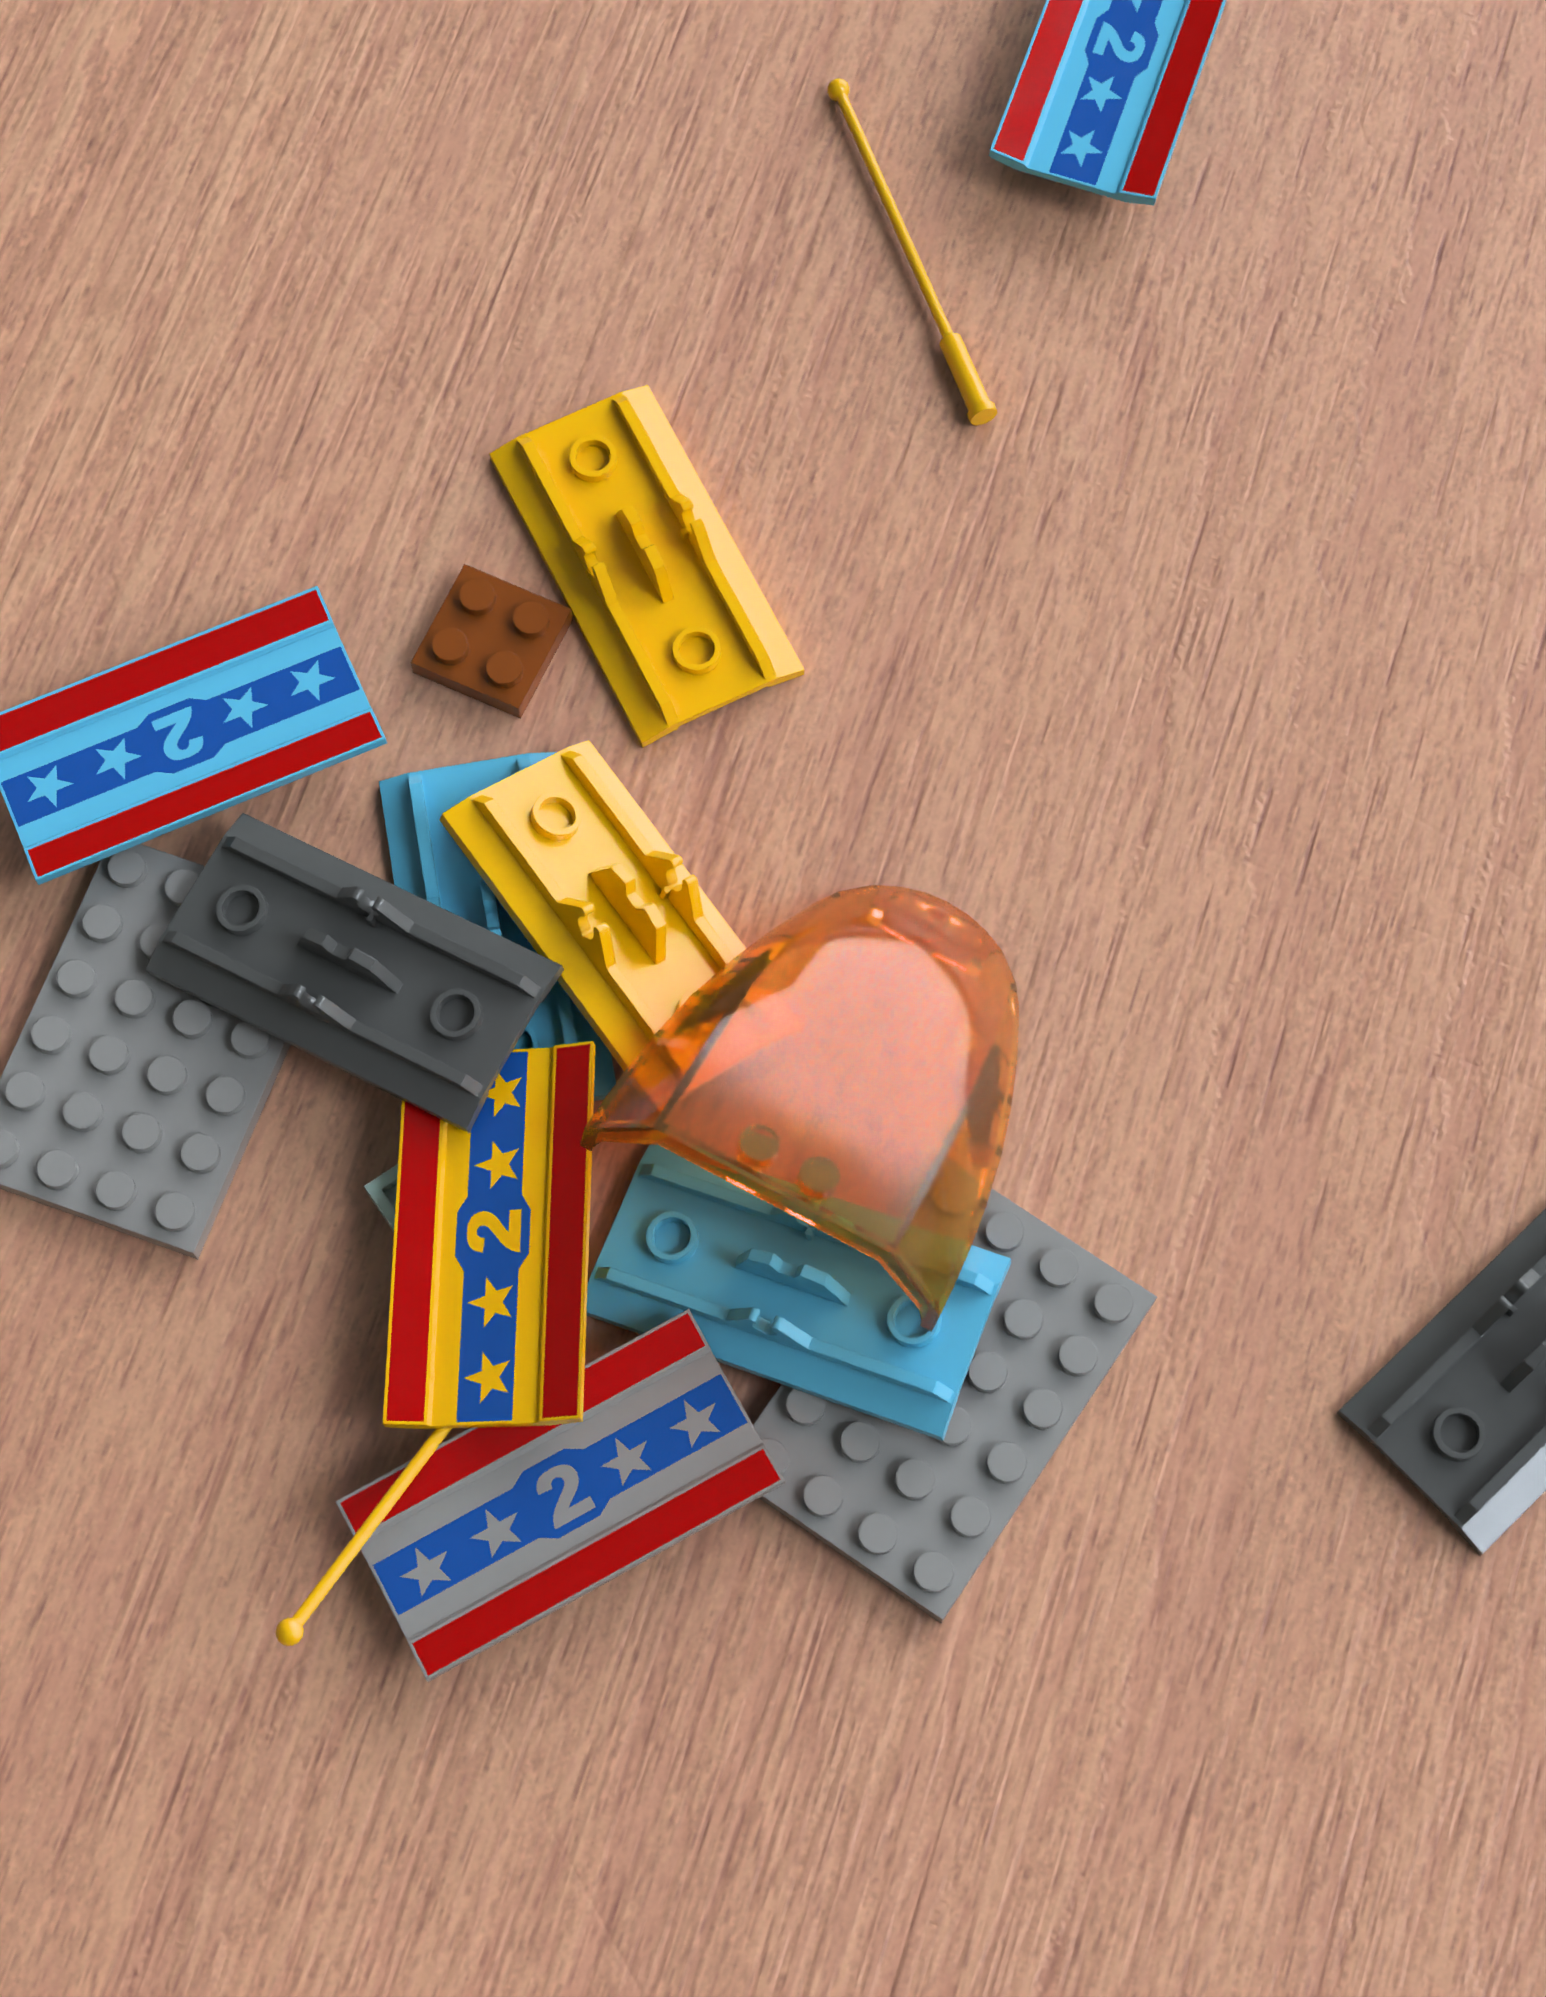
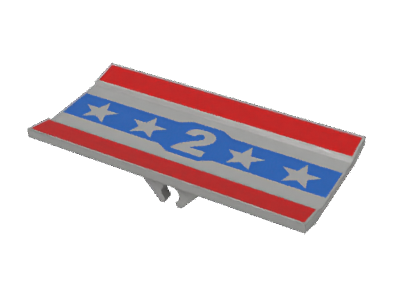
(543, 1514)

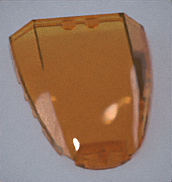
(845, 1078)

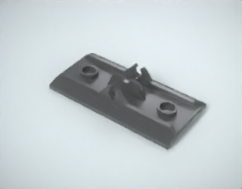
(353, 970)
(1469, 1397)

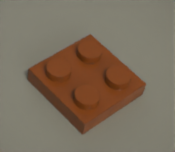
(492, 641)

